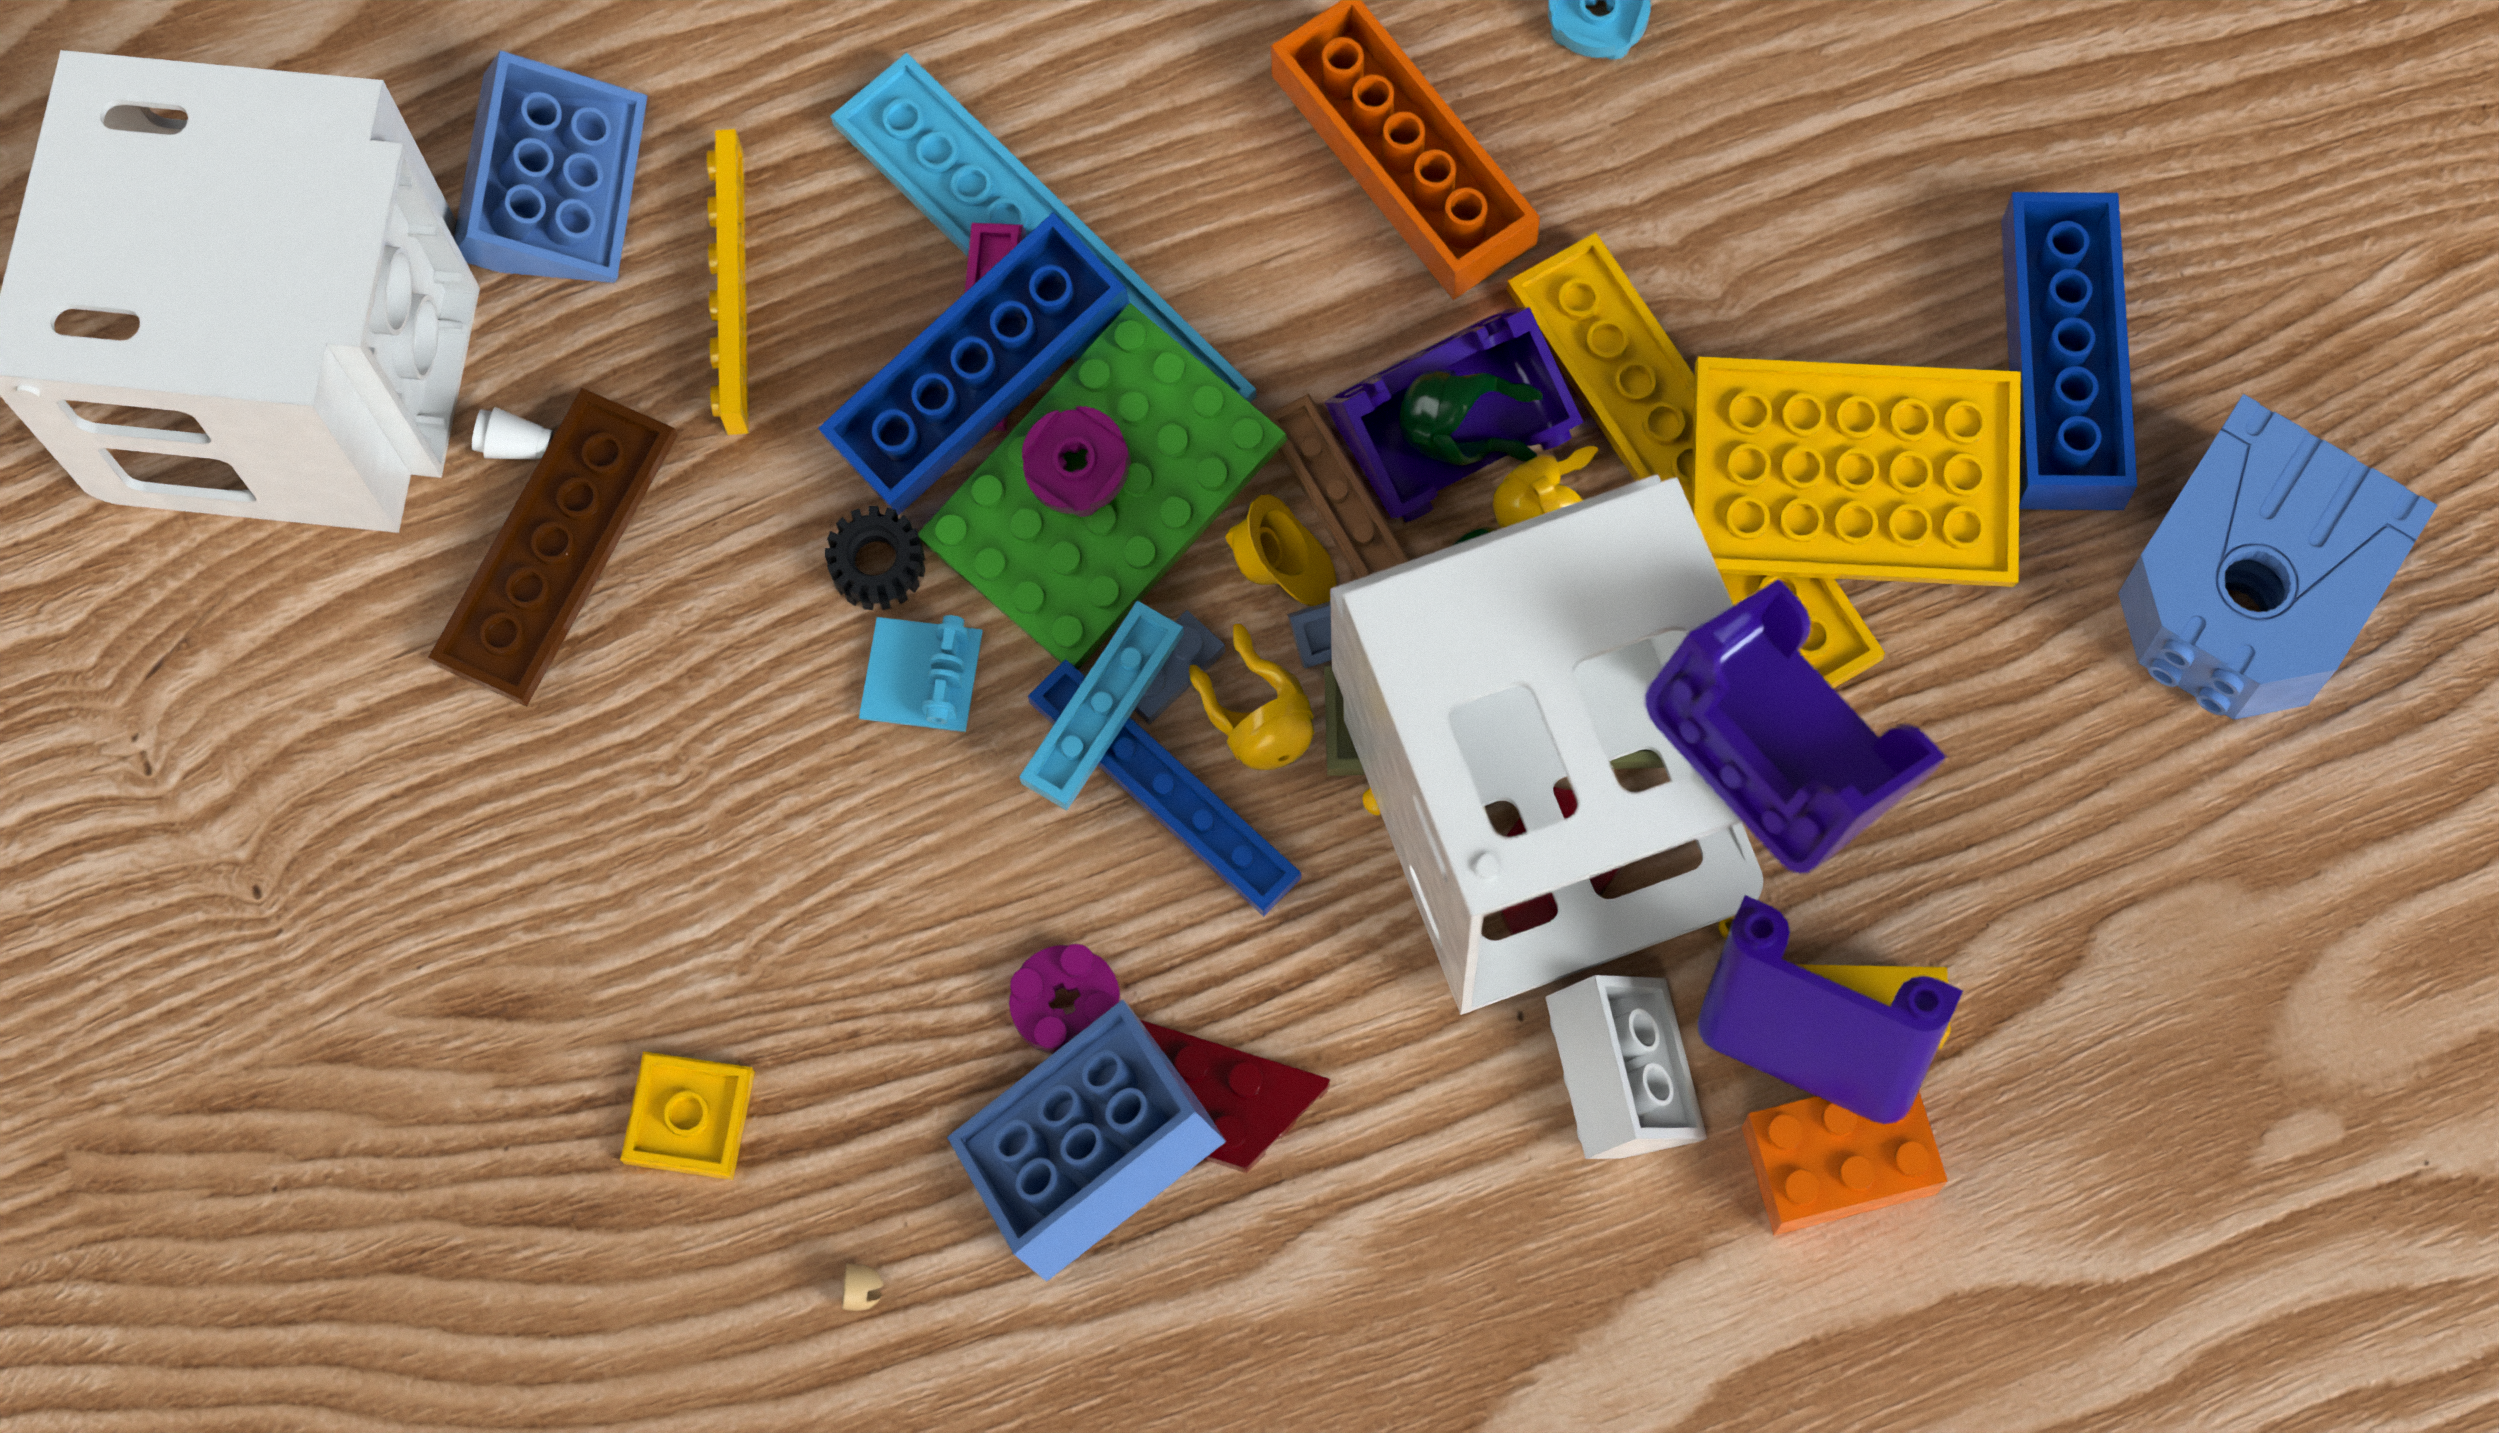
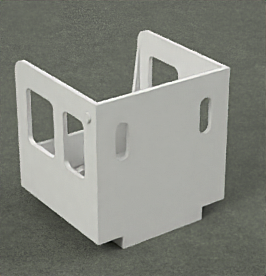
(280, 279)
(1528, 667)

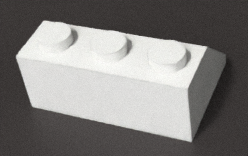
(1625, 1066)

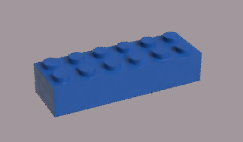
(2070, 349)
(975, 363)

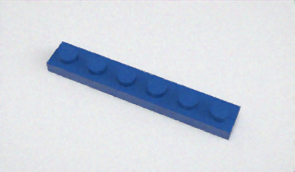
(1181, 802)

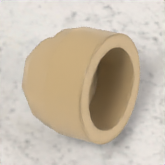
(860, 1287)

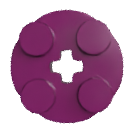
(1084, 489)
(1035, 987)

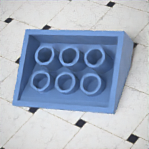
(549, 172)
(1084, 1141)

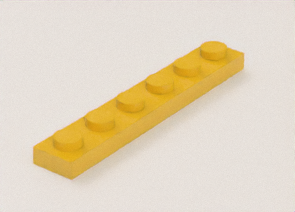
(728, 302)

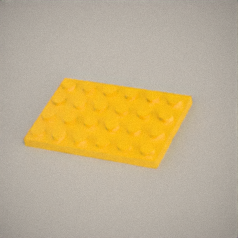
(1858, 470)

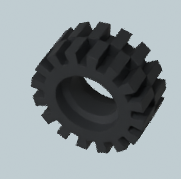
(864, 530)

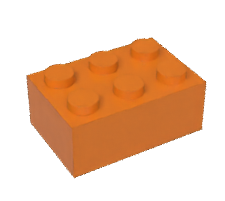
(1834, 1164)

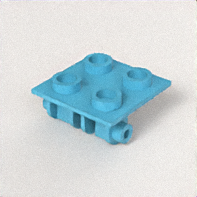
(921, 673)

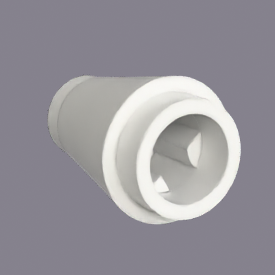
(509, 436)

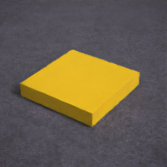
(687, 1115)

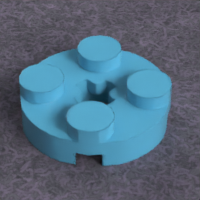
(1598, 35)

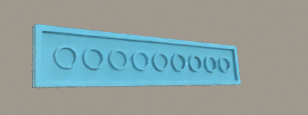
(967, 177)

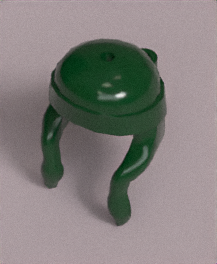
(1439, 403)

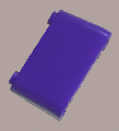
(1501, 345)
(1779, 734)
(1818, 1030)

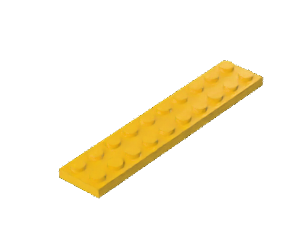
(1645, 408)

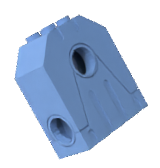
(2294, 532)

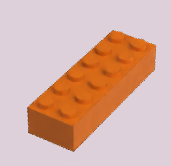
(1404, 146)

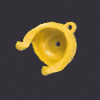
(1536, 487)
(1274, 732)

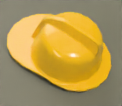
(1279, 550)

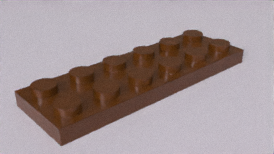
(553, 547)

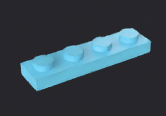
(1101, 705)

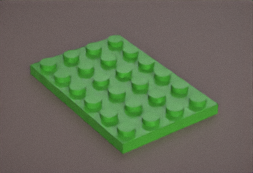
(1080, 576)

